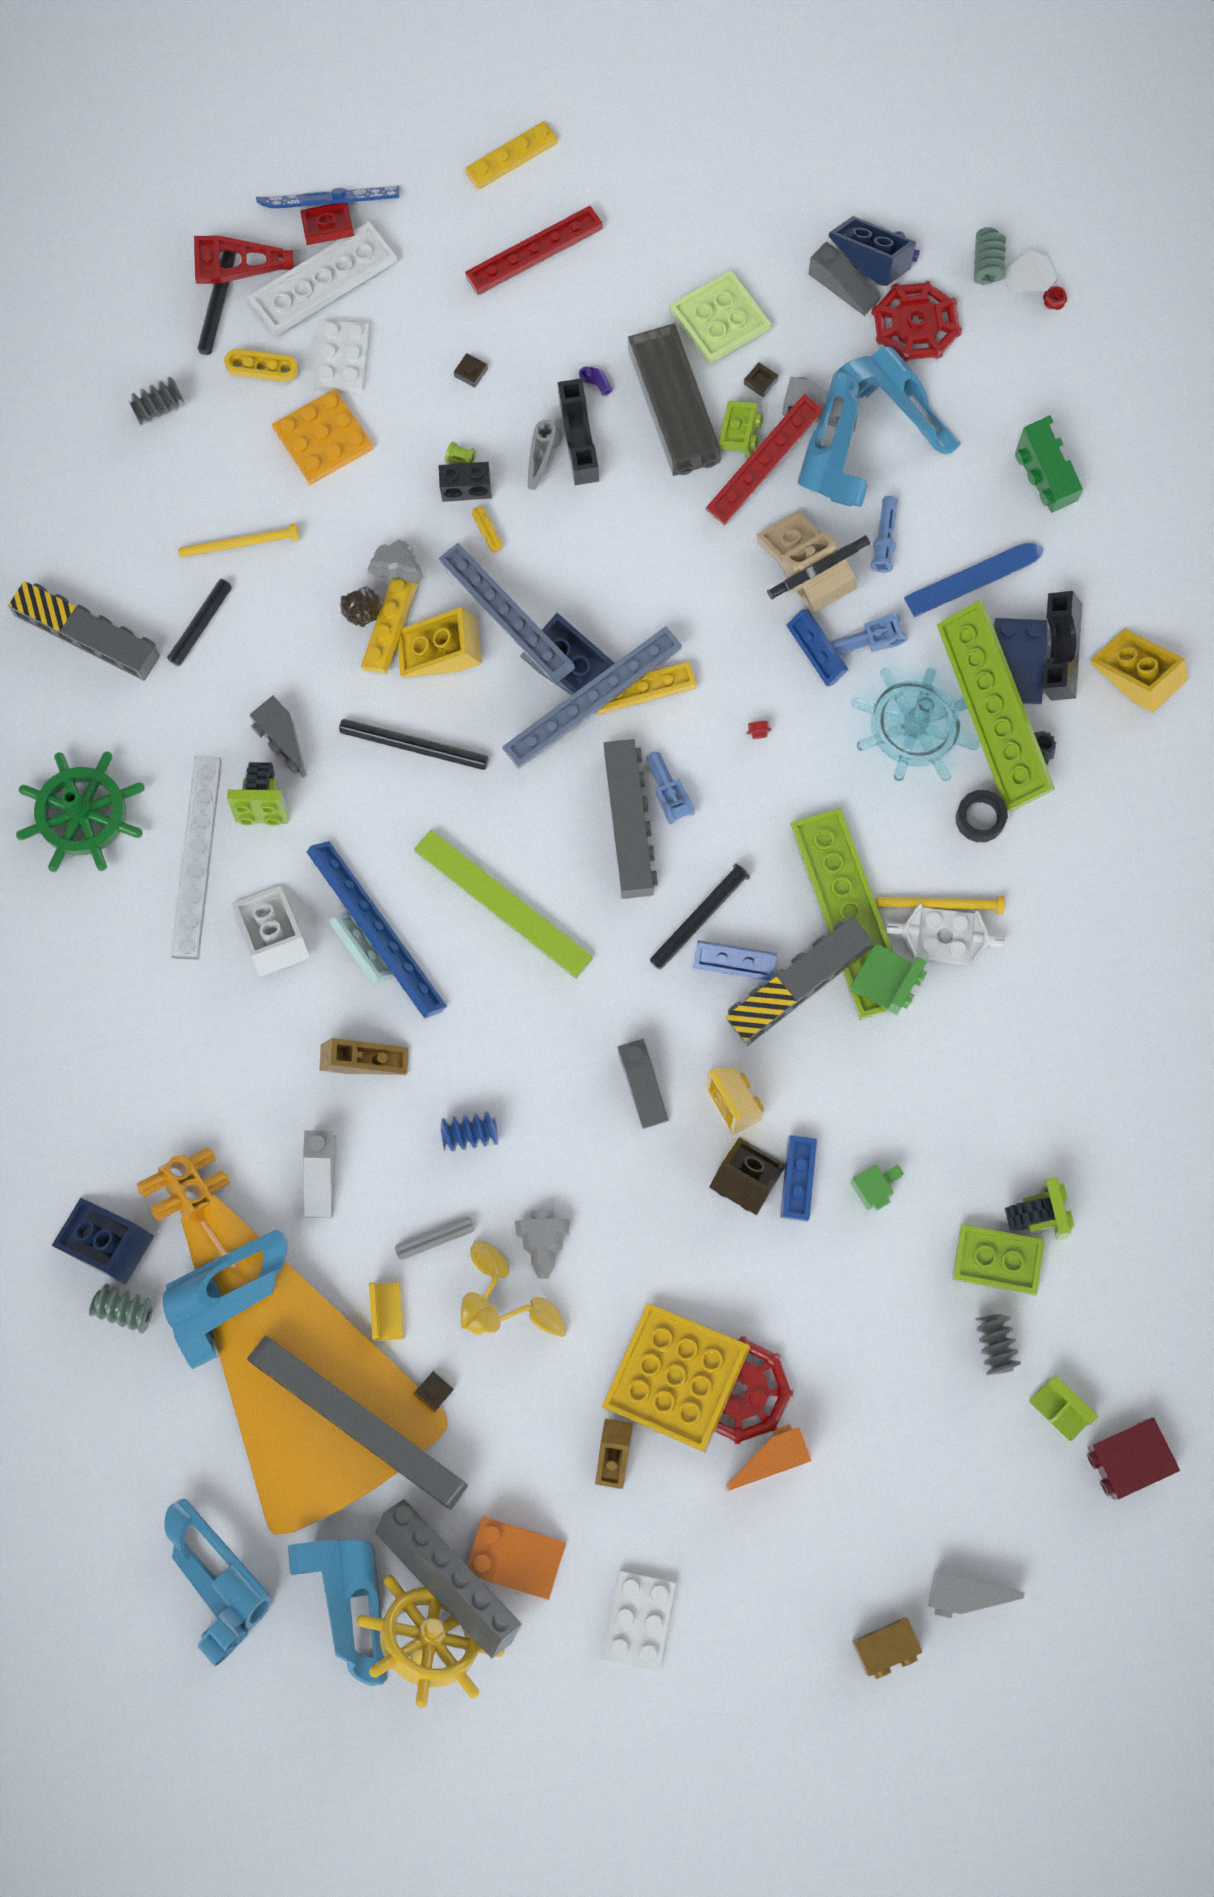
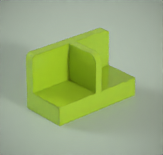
(1062, 1408)

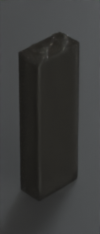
(674, 400)

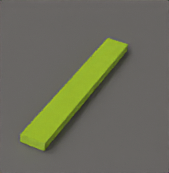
(503, 904)

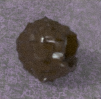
(360, 606)

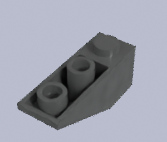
(277, 726)

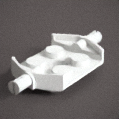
(966, 930)

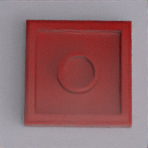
(326, 223)

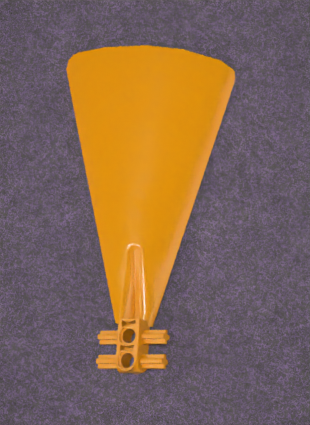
(296, 1455)

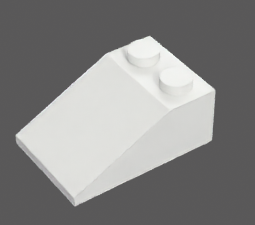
(270, 931)

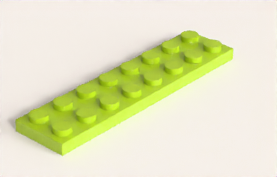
(995, 706)
(840, 887)

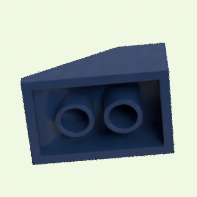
(874, 250)
(1025, 652)
(585, 656)
(103, 1240)

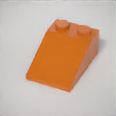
(777, 1455)
(515, 1557)

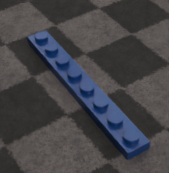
(376, 929)

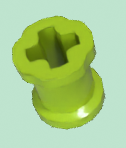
(458, 454)

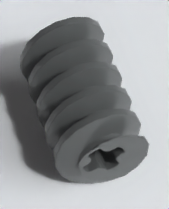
(155, 400)
(997, 1343)

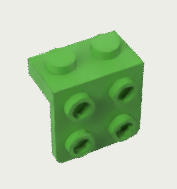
(888, 979)

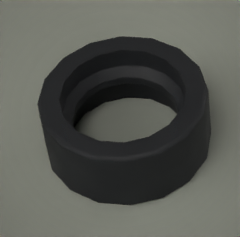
(986, 797)

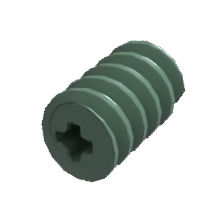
(989, 256)
(121, 1309)

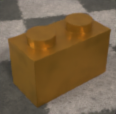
(887, 1647)

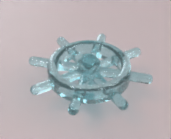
(914, 724)

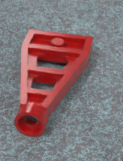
(207, 259)

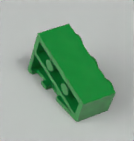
(1046, 466)

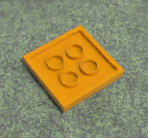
(322, 436)

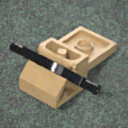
(810, 561)

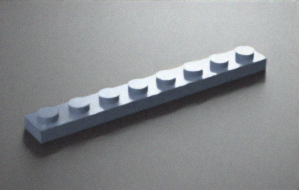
(507, 613)
(592, 697)

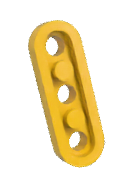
(253, 360)

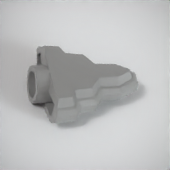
(396, 562)
(542, 1238)

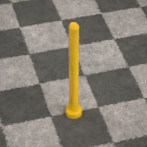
(242, 541)
(943, 903)

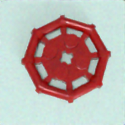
(913, 333)
(756, 1396)

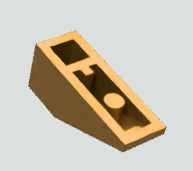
(362, 1058)

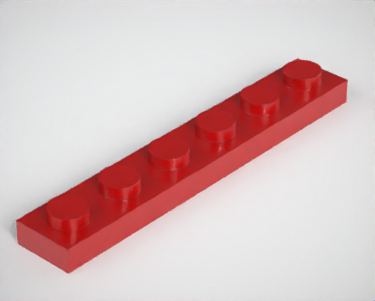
(533, 250)
(764, 459)

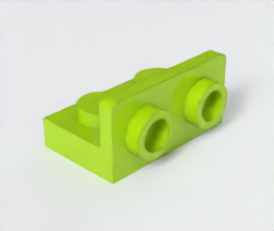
(741, 427)

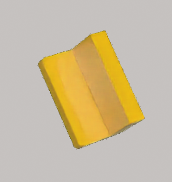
(386, 1311)

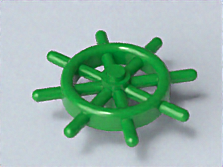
(80, 811)

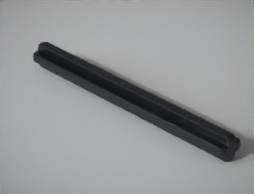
(413, 744)

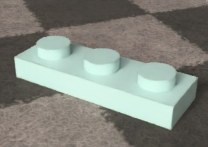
(360, 948)

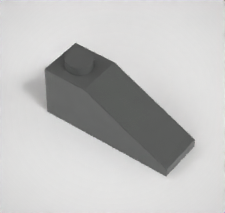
(842, 278)
(642, 1083)

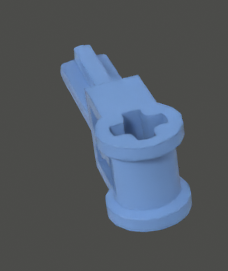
(876, 634)
(670, 793)

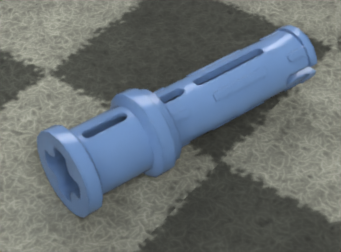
(884, 543)

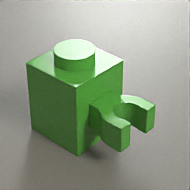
(874, 1186)

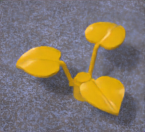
(483, 1316)

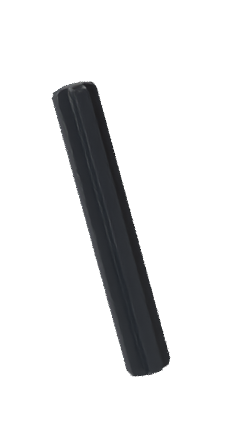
(199, 622)

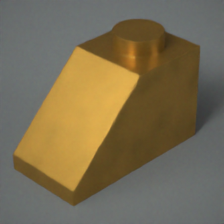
(613, 1453)

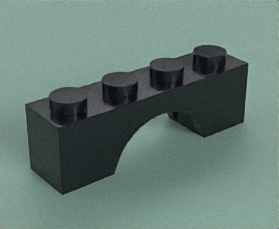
(577, 431)
(1061, 671)

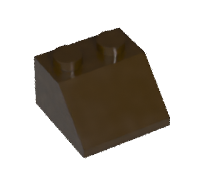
(747, 1176)

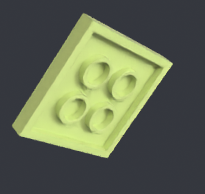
(720, 317)

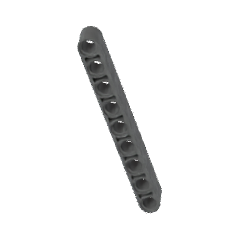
(357, 1422)

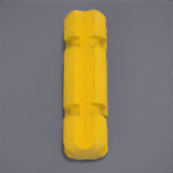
(487, 529)

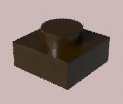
(470, 370)
(761, 379)
(433, 1391)

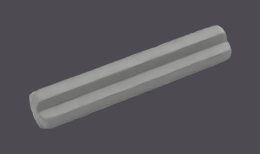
(434, 1238)

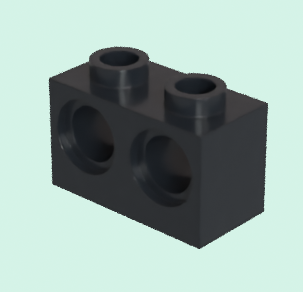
(465, 481)

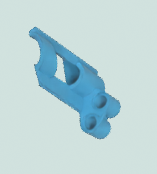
(899, 382)
(825, 465)
(196, 1305)
(347, 1572)
(233, 1596)

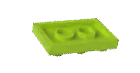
(998, 1259)

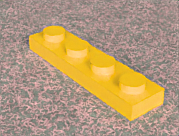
(511, 155)
(389, 626)
(654, 686)

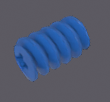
(469, 1131)

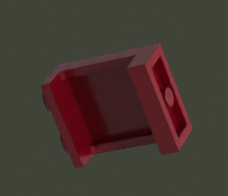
(1132, 1459)

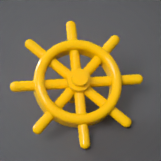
(429, 1639)

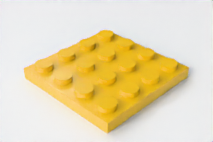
(676, 1377)

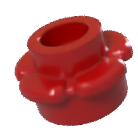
(1055, 293)
(758, 729)

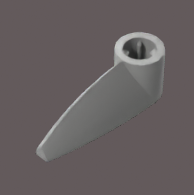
(542, 450)

